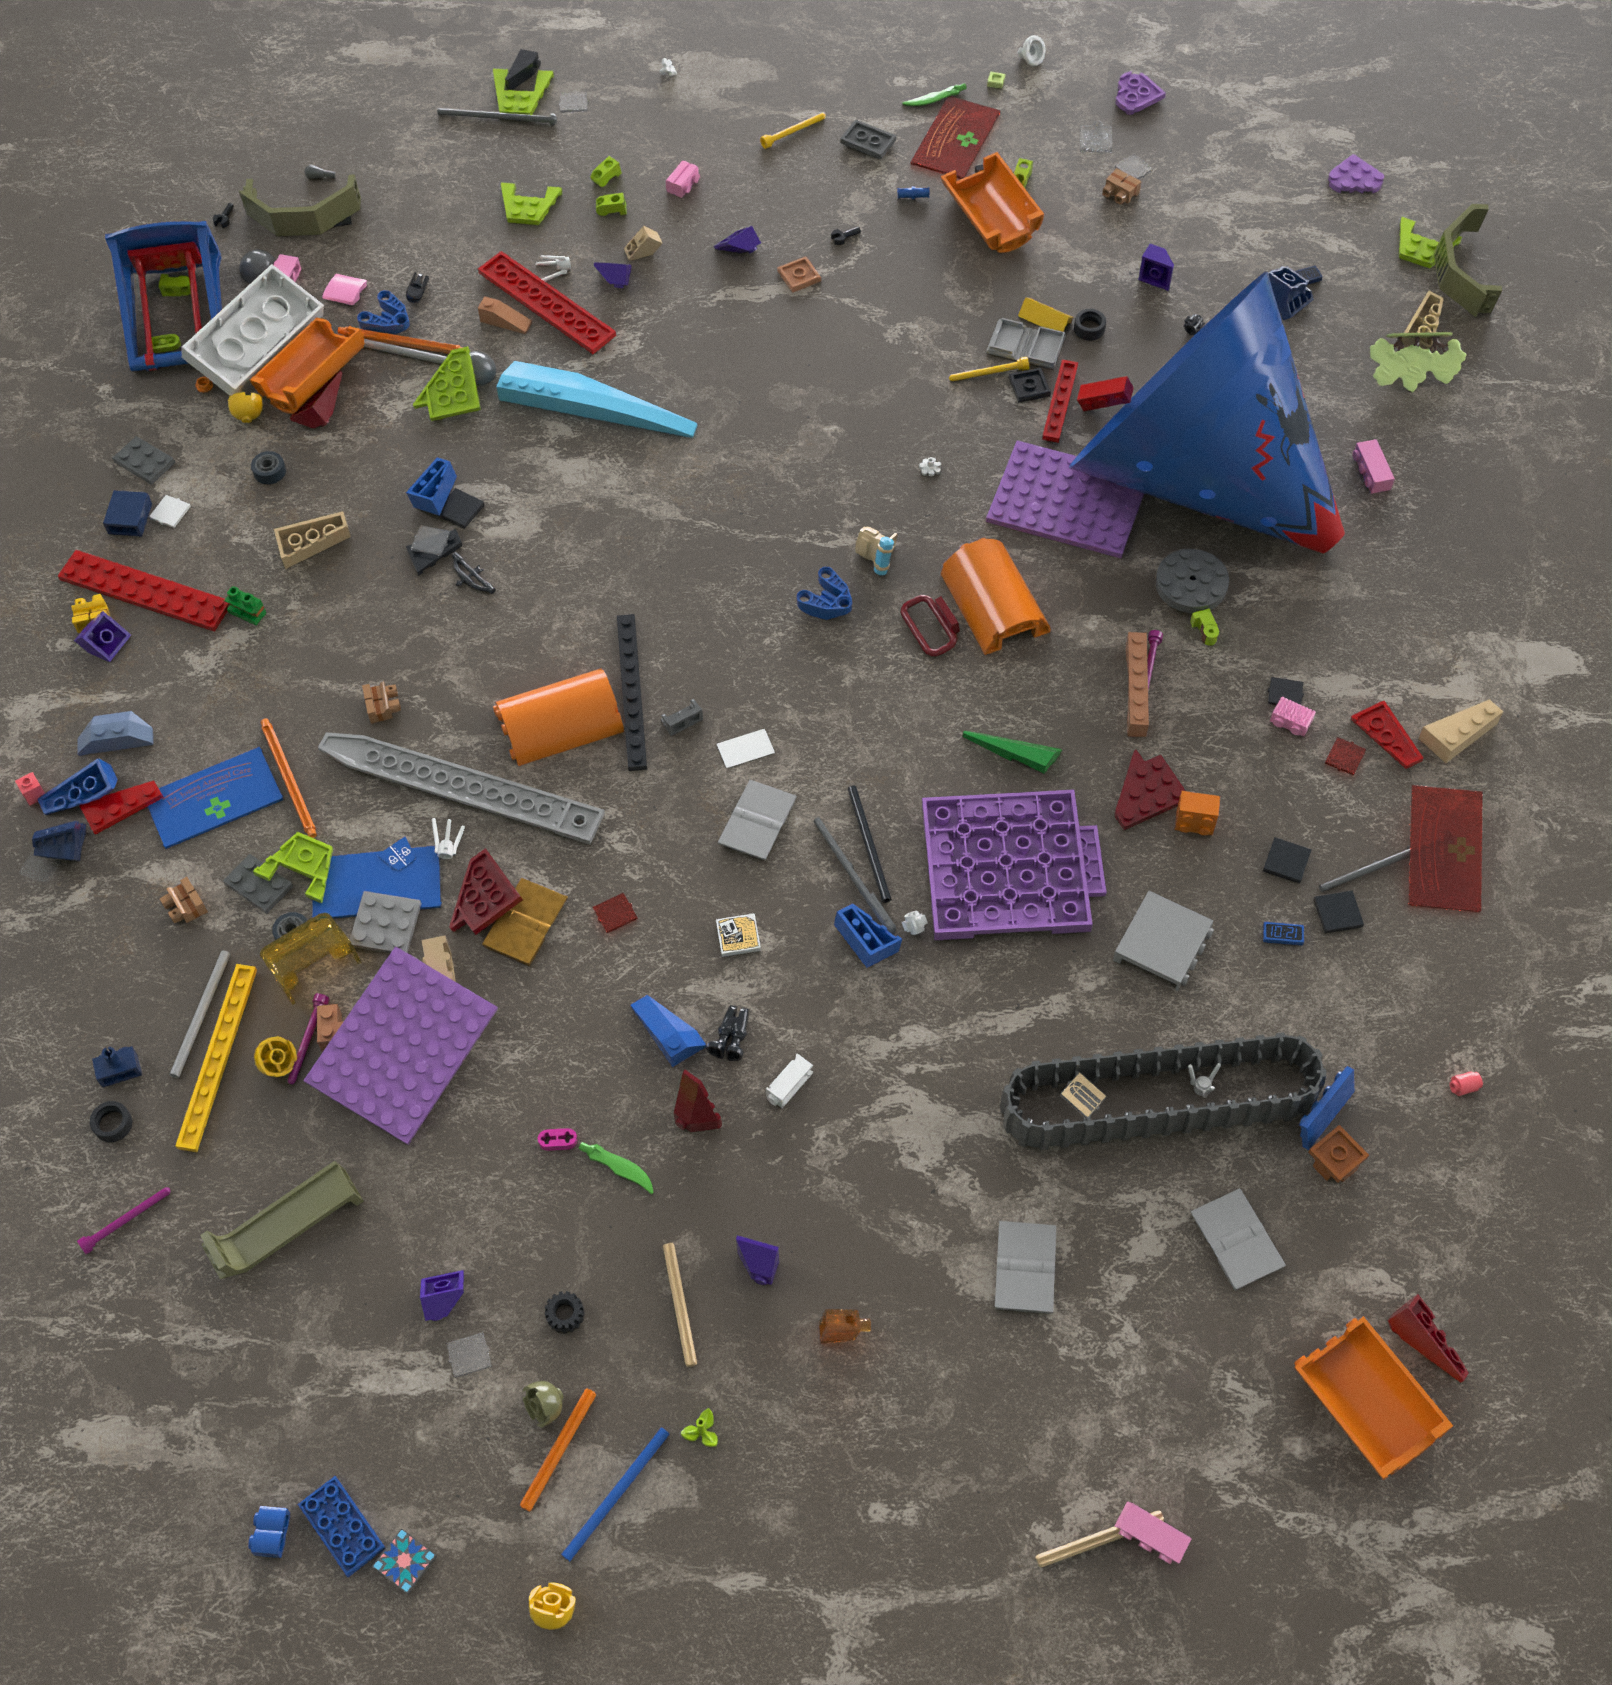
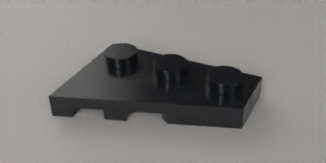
(423, 560)

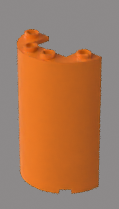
(996, 204)
(306, 365)
(992, 594)
(559, 716)
(1373, 1398)

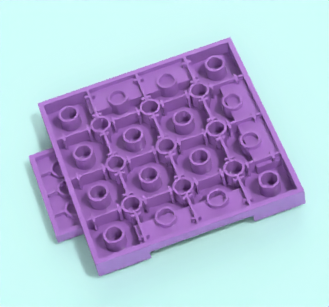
(1010, 864)

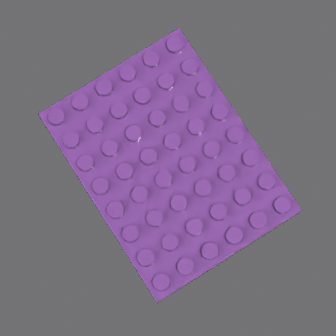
(1062, 504)
(401, 1045)

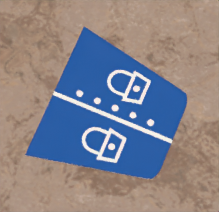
(398, 854)

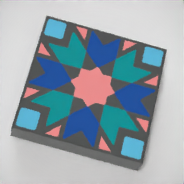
(404, 1561)

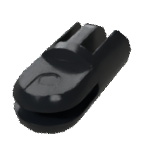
(416, 288)

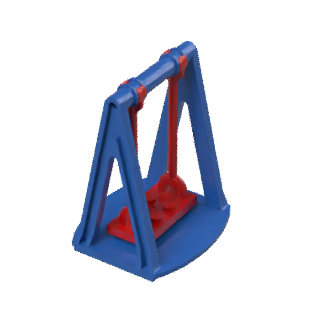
(155, 250)

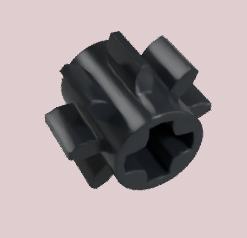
(1193, 324)

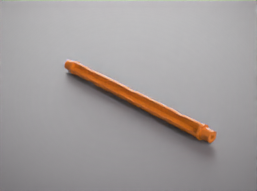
(403, 341)
(288, 778)

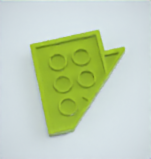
(451, 388)

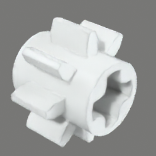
(914, 922)

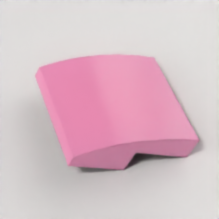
(344, 289)

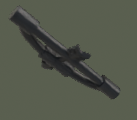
(473, 572)

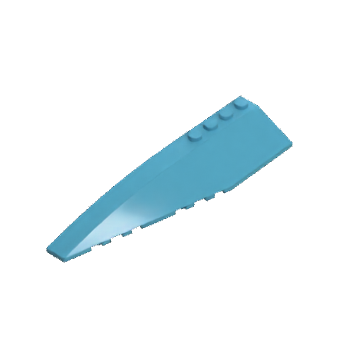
(585, 397)

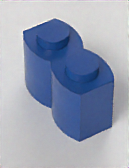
(270, 1532)

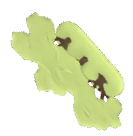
(1413, 362)

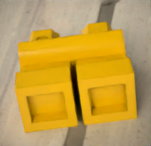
(87, 611)

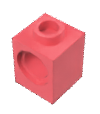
(30, 788)

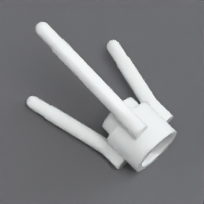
(561, 262)
(445, 848)
(1203, 1084)

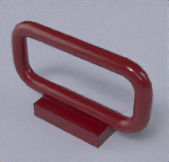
(944, 617)

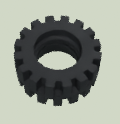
(555, 1303)

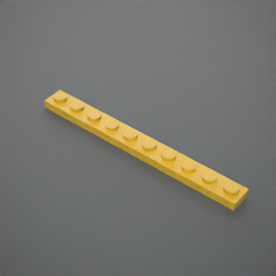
(216, 1058)

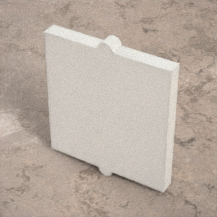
(169, 511)

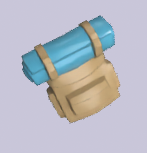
(876, 547)

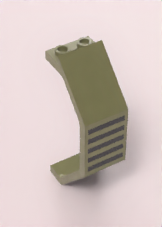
(1451, 279)

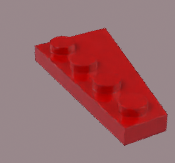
(1386, 731)
(119, 805)

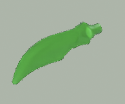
(936, 96)
(619, 1165)

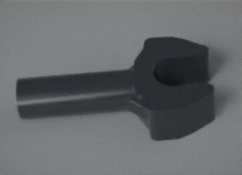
(223, 218)
(840, 236)

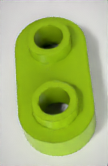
(165, 343)

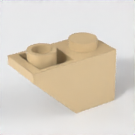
(643, 244)

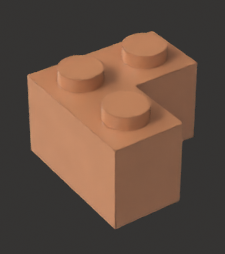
(328, 1022)

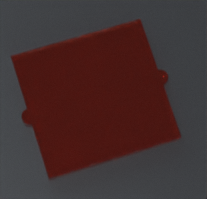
(1345, 756)
(615, 913)

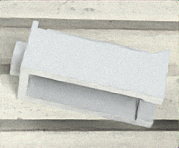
(789, 1081)

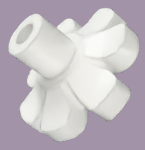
(668, 67)
(930, 467)

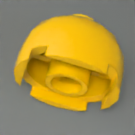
(245, 406)
(275, 1056)
(551, 1606)

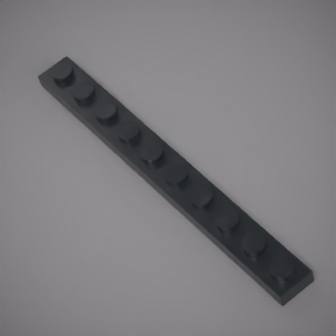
(631, 693)

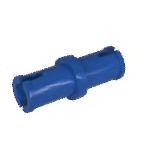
(913, 192)

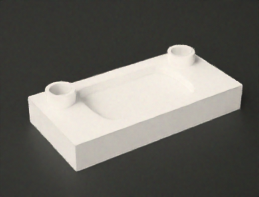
(251, 330)

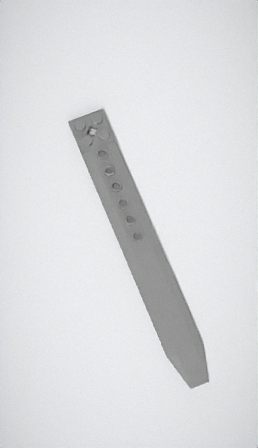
(464, 785)

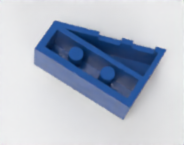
(433, 487)
(865, 936)

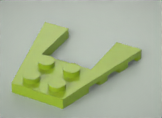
(520, 101)

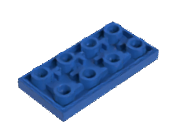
(1327, 1108)
(341, 1526)

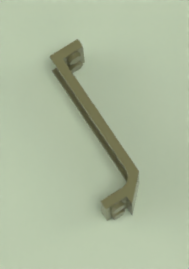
(280, 1221)

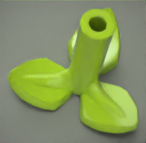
(703, 1423)

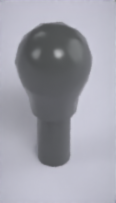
(314, 172)

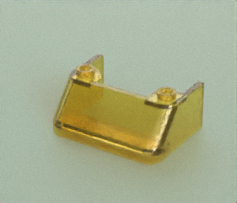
(304, 947)

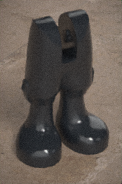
(733, 1027)

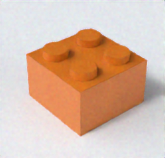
(1197, 813)

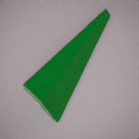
(1030, 754)

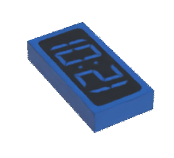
(1283, 933)

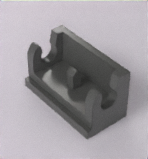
(683, 718)

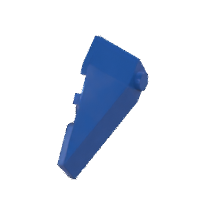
(82, 787)
(670, 1033)

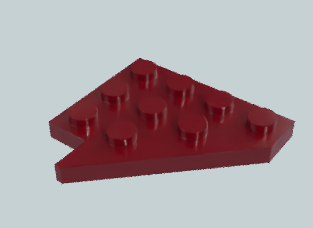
(1147, 791)
(483, 895)

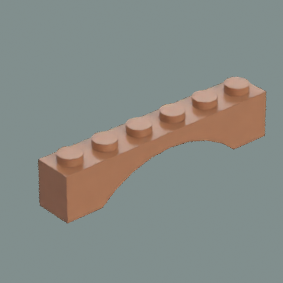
(1137, 684)

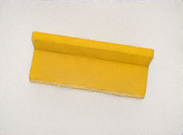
(1044, 315)

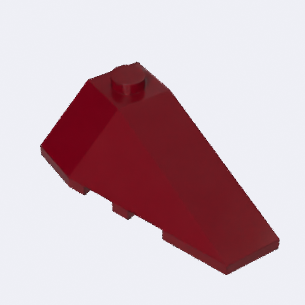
(320, 405)
(693, 1108)
(1416, 1327)

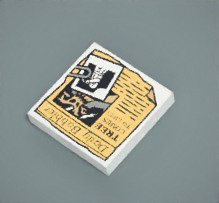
(738, 935)

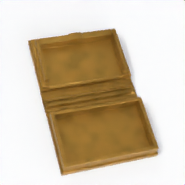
(524, 927)

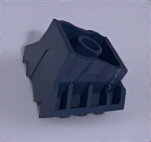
(1289, 291)
(60, 841)

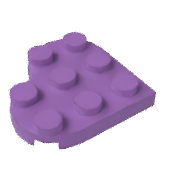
(1137, 92)
(1355, 175)

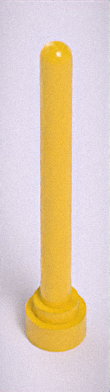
(767, 140)
(1021, 364)

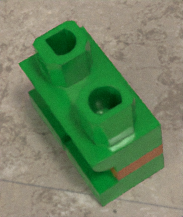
(245, 606)

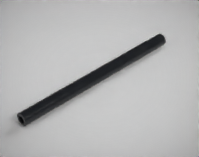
(869, 844)

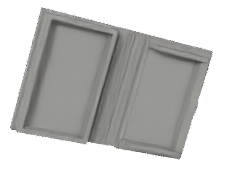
(1015, 341)
(757, 819)
(1238, 1239)
(1025, 1267)

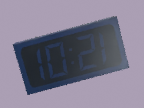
(1311, 274)

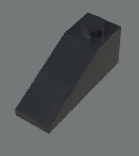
(522, 69)

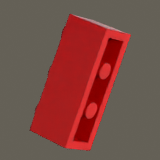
(1105, 393)

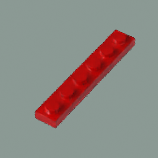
(1060, 401)

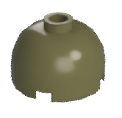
(543, 1402)

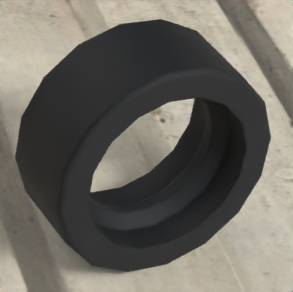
(1090, 333)
(104, 1109)

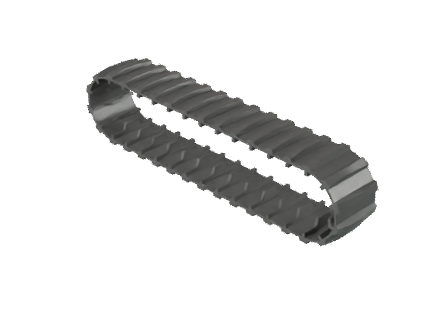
(1156, 1061)

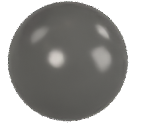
(254, 264)
(483, 367)

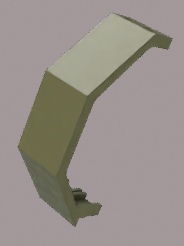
(303, 220)

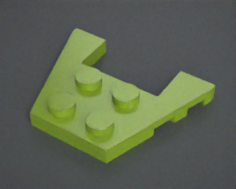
(527, 209)
(1415, 247)
(305, 857)

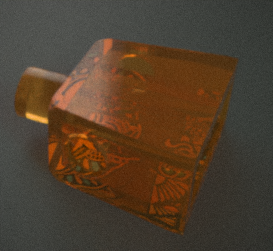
(842, 1325)

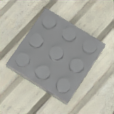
(385, 922)

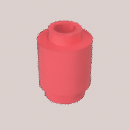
(1466, 1083)

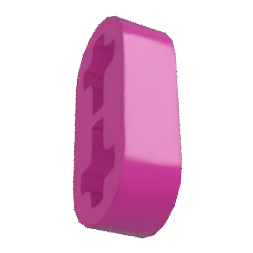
(557, 1139)

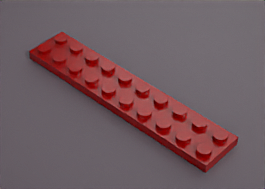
(547, 302)
(144, 590)

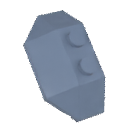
(114, 733)

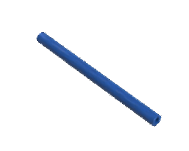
(615, 1494)

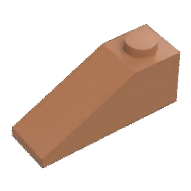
(501, 315)

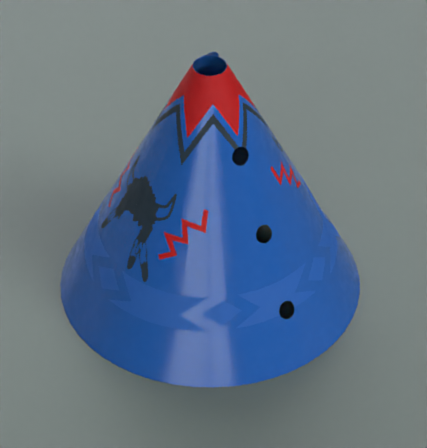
(1226, 430)

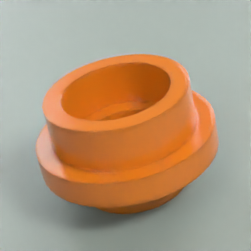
(204, 384)

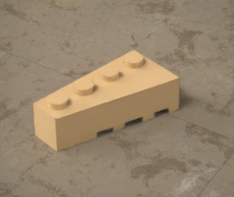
(1425, 320)
(310, 537)
(1458, 731)
(438, 956)

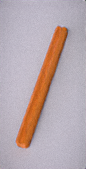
(557, 1450)

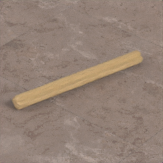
(680, 1305)
(1083, 1544)

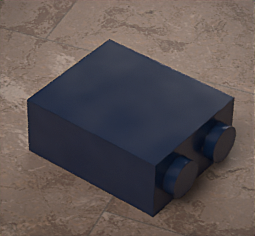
(127, 513)

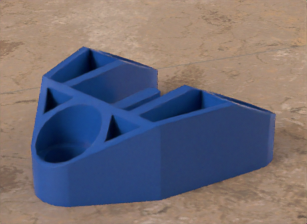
(391, 321)
(830, 602)

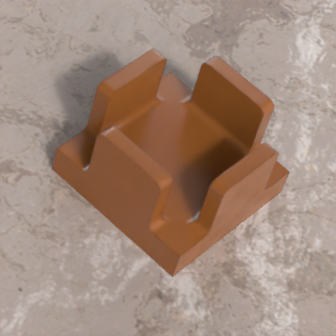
(1337, 1155)

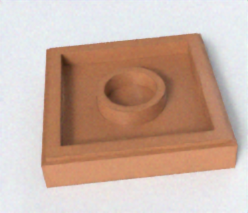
(799, 274)

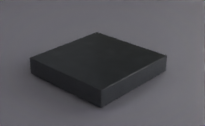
(1029, 385)
(461, 508)
(1287, 860)
(1338, 911)

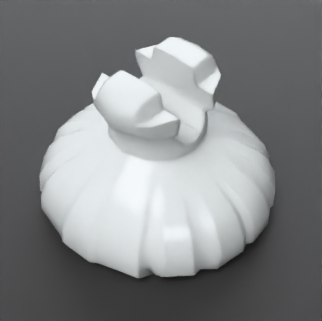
(1033, 51)

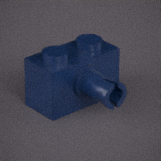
(116, 1066)

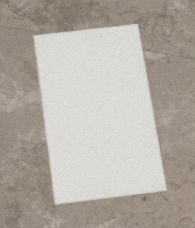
(745, 748)

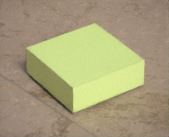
(996, 80)

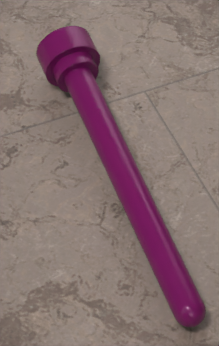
(1155, 638)
(318, 1000)
(89, 1242)

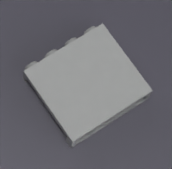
(1165, 939)

